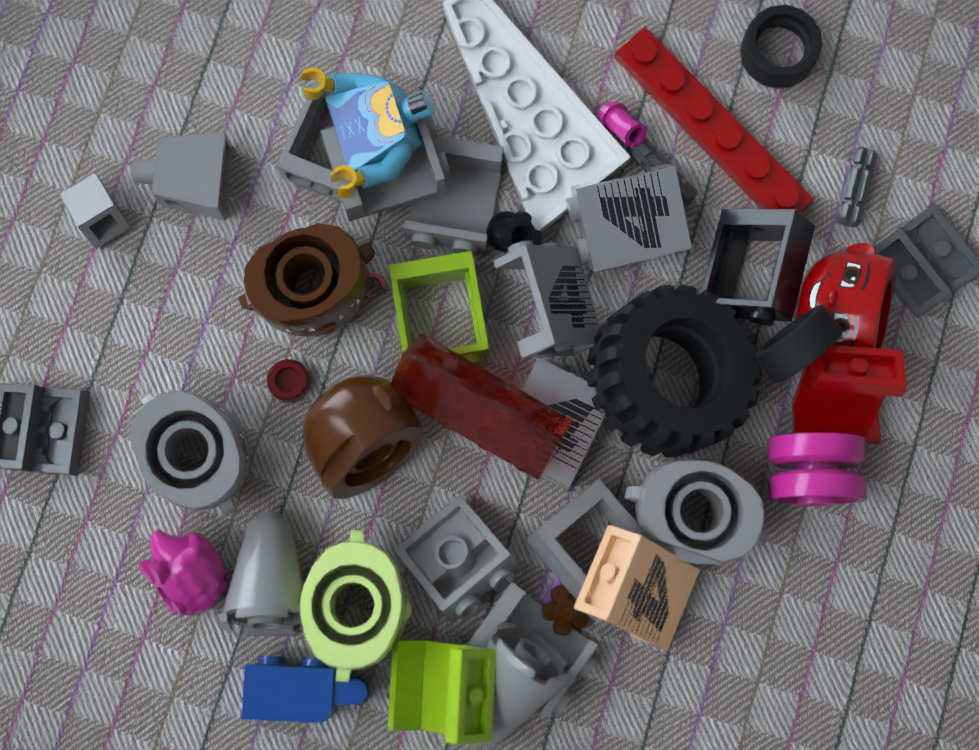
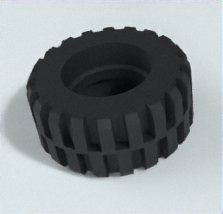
(720, 355)

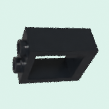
(727, 253)

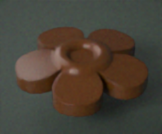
(563, 611)

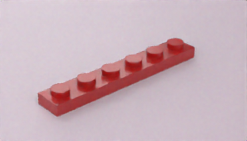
(710, 124)

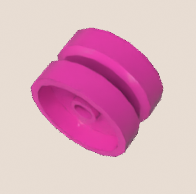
(817, 465)

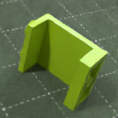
(443, 690)

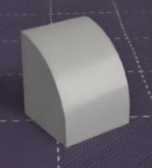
(95, 211)

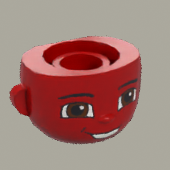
(855, 291)

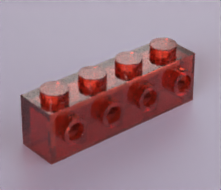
(480, 406)

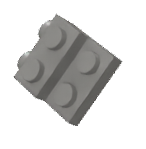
(457, 559)

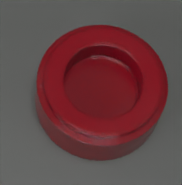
(288, 381)

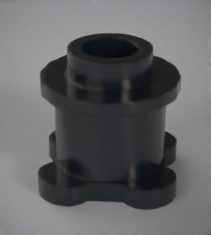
(510, 228)

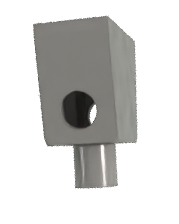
(189, 173)

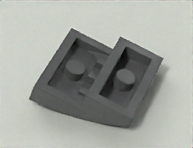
(929, 260)
(42, 428)

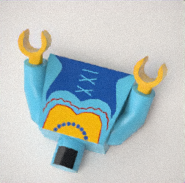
(372, 125)

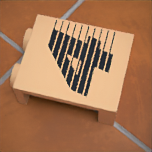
(637, 587)

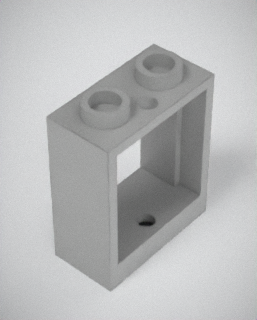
(298, 170)
(555, 556)

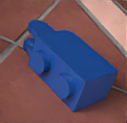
(296, 692)

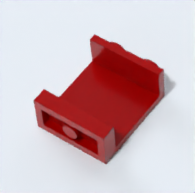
(846, 391)

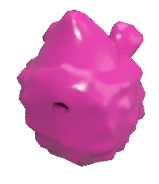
(185, 572)

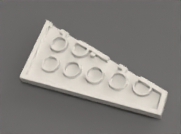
(533, 113)

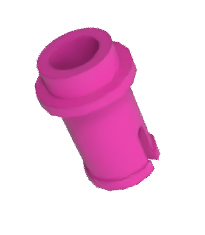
(616, 120)

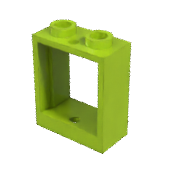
(435, 271)

